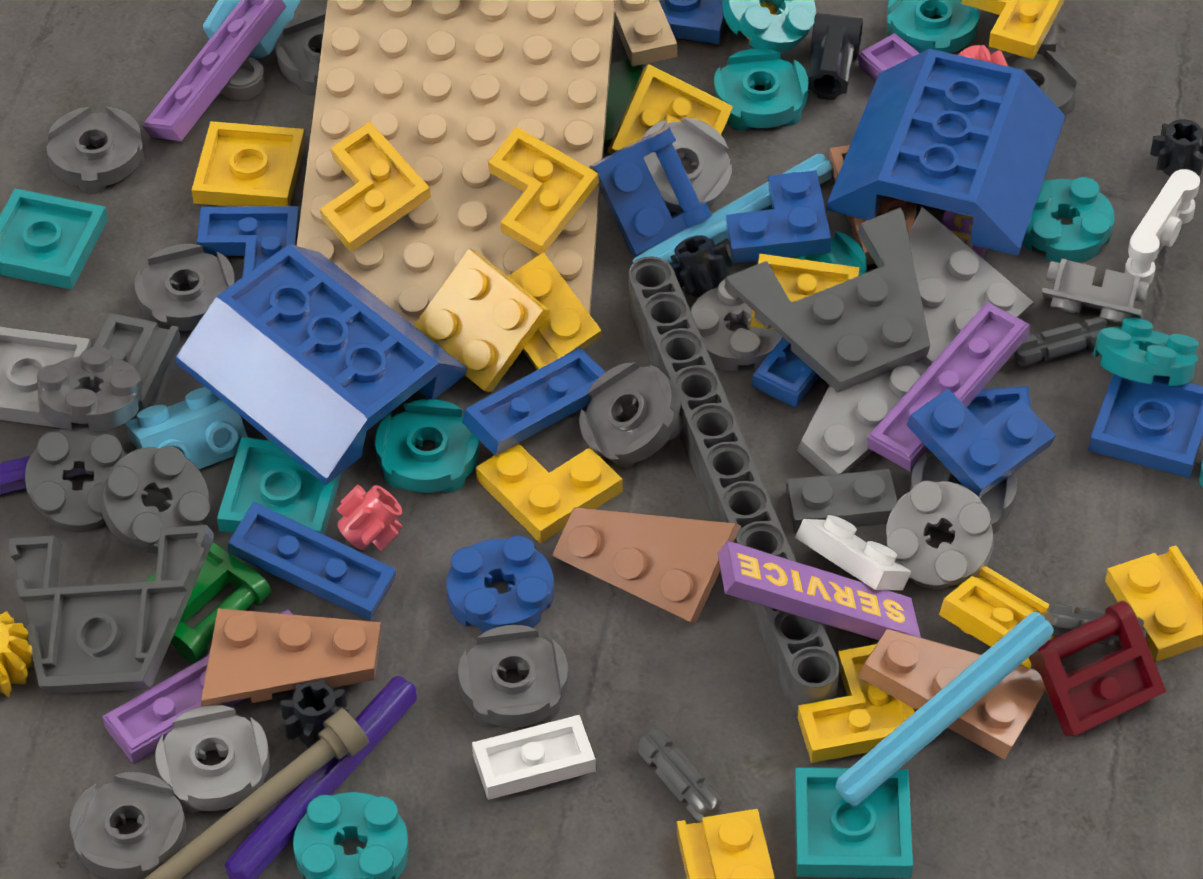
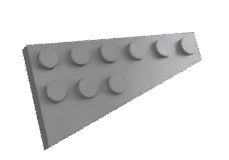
(952, 290)

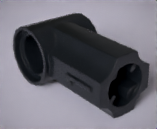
(833, 49)

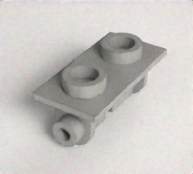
(1076, 289)

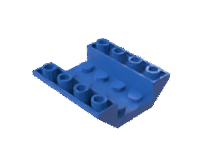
(955, 141)
(312, 358)

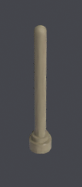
(340, 737)

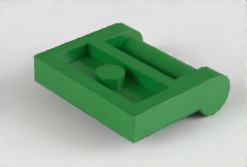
(217, 572)

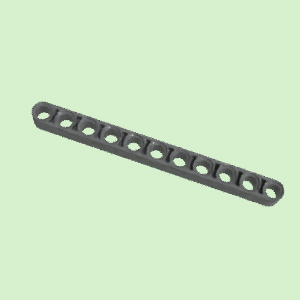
(727, 471)

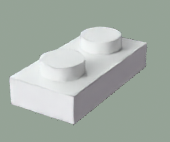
(866, 561)
(533, 757)

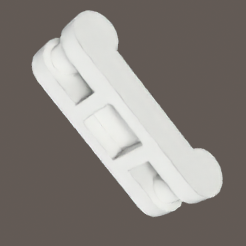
(1162, 223)

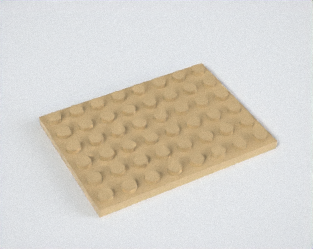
(446, 94)

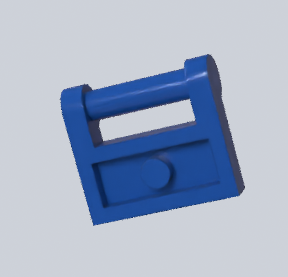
(635, 196)

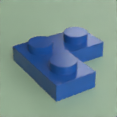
(790, 229)
(248, 231)
(978, 452)

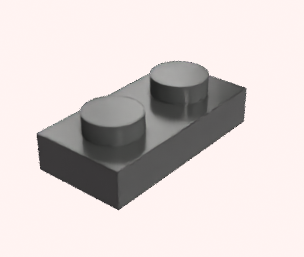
(856, 497)

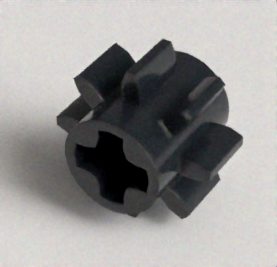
(1179, 147)
(700, 264)
(308, 710)

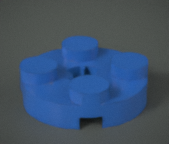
(493, 561)

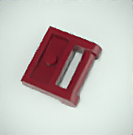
(1105, 685)

